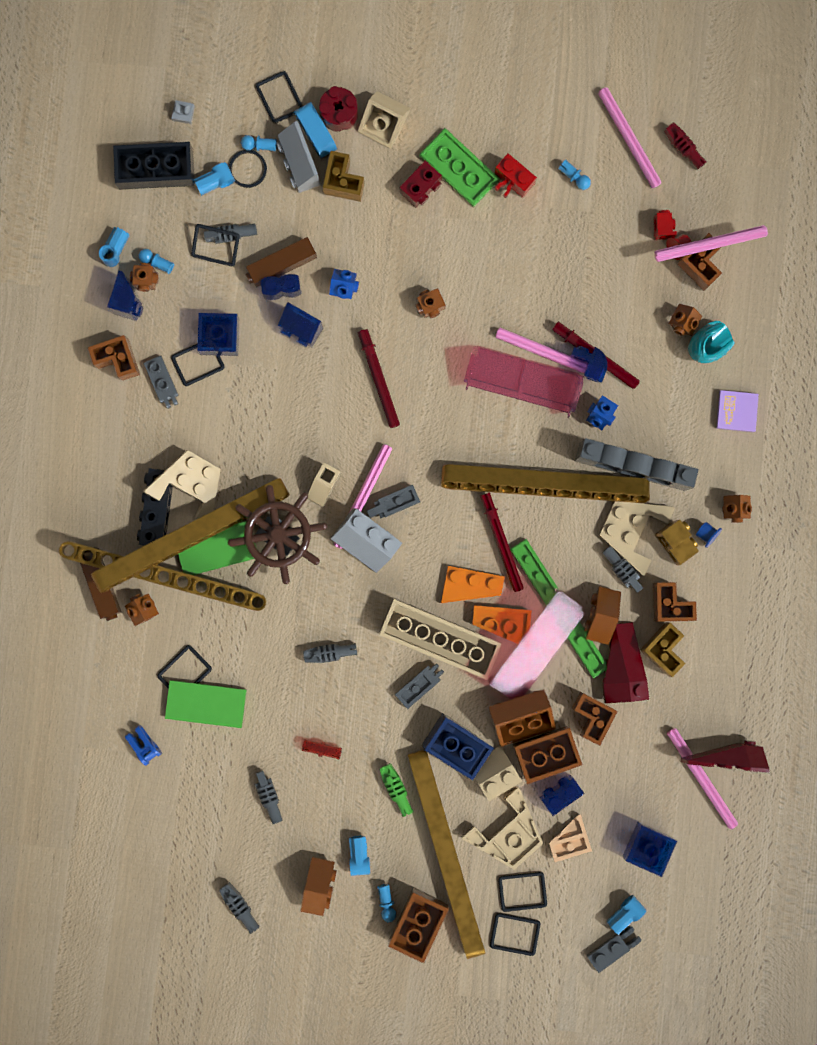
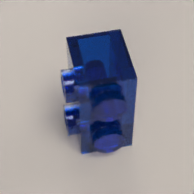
(561, 795)

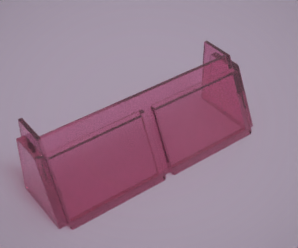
(524, 379)
(538, 646)

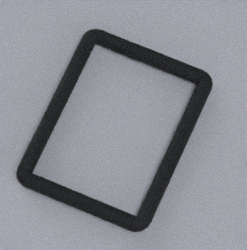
(265, 102)
(220, 231)
(198, 378)
(177, 657)
(521, 876)
(511, 949)

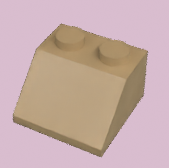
(383, 119)
(497, 774)

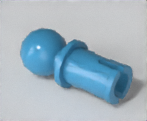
(249, 143)
(582, 181)
(147, 256)
(388, 913)

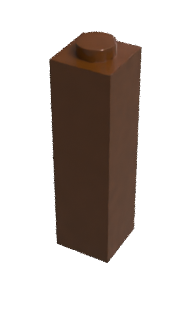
(281, 261)
(105, 602)

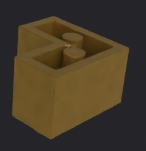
(339, 182)
(677, 542)
(660, 648)

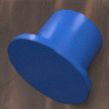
(708, 533)

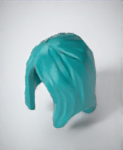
(710, 343)

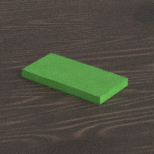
(459, 167)
(215, 552)
(205, 704)

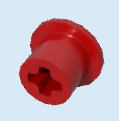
(683, 239)

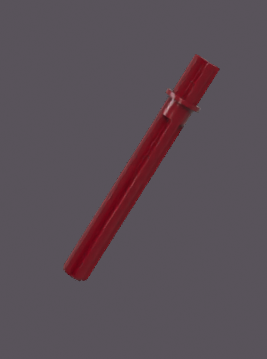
(612, 367)
(378, 377)
(505, 552)

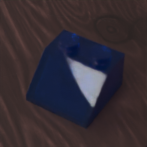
(124, 299)
(300, 325)

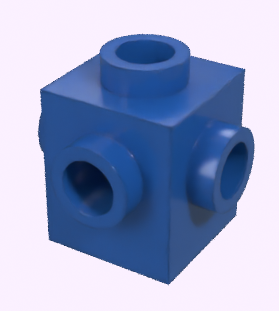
(343, 284)
(602, 413)

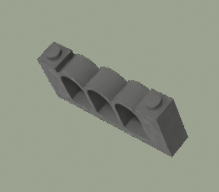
(636, 465)

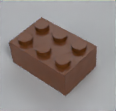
(522, 717)
(547, 754)
(418, 925)

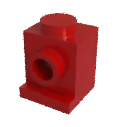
(664, 225)

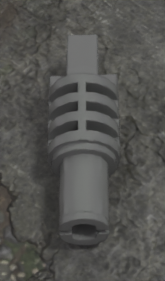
(218, 238)
(623, 569)
(329, 653)
(268, 797)
(239, 907)

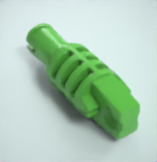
(395, 788)

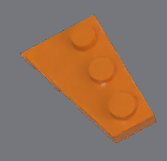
(469, 584)
(504, 622)

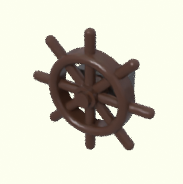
(276, 534)

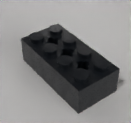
(145, 157)

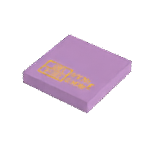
(737, 411)

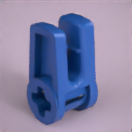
(149, 745)

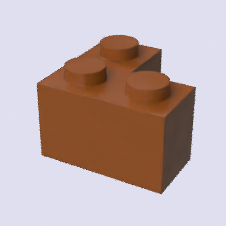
(700, 268)
(116, 352)
(666, 605)
(603, 615)
(599, 717)
(317, 888)

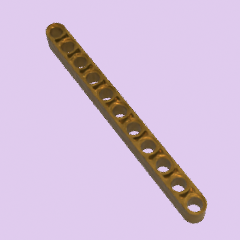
(545, 483)
(183, 538)
(174, 575)
(446, 854)

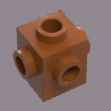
(148, 282)
(433, 297)
(685, 320)
(737, 508)
(141, 609)

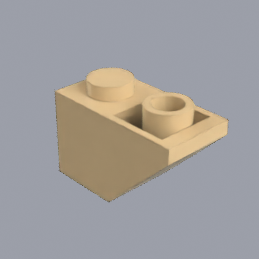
(323, 484)

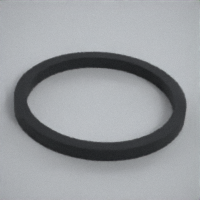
(251, 152)

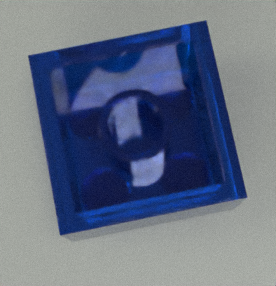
(218, 334)
(649, 849)

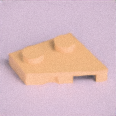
(570, 841)

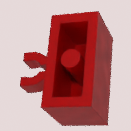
(515, 176)

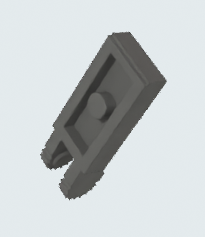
(612, 949)

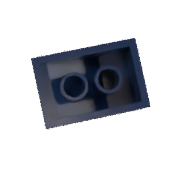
(457, 746)

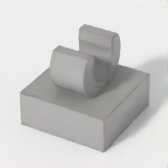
(183, 112)

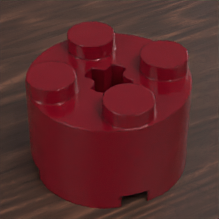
(334, 99)

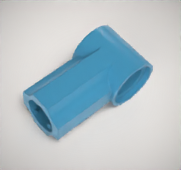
(218, 177)
(114, 245)
(359, 860)
(630, 911)

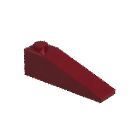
(625, 670)
(742, 756)

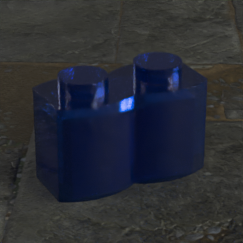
(275, 288)

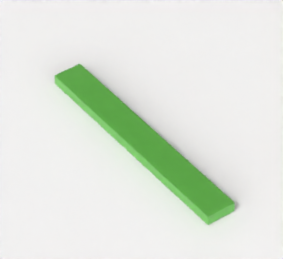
(545, 587)

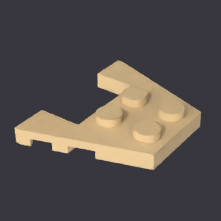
(191, 476)
(625, 527)
(514, 840)

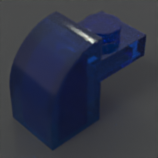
(596, 362)

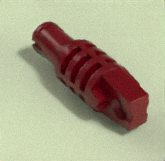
(684, 145)

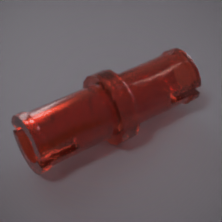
(321, 749)

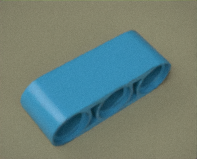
(315, 130)

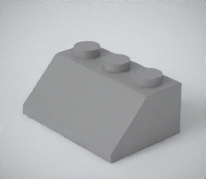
(298, 158)
(366, 540)

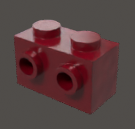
(421, 184)

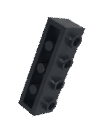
(155, 512)

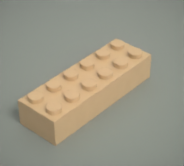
(440, 639)

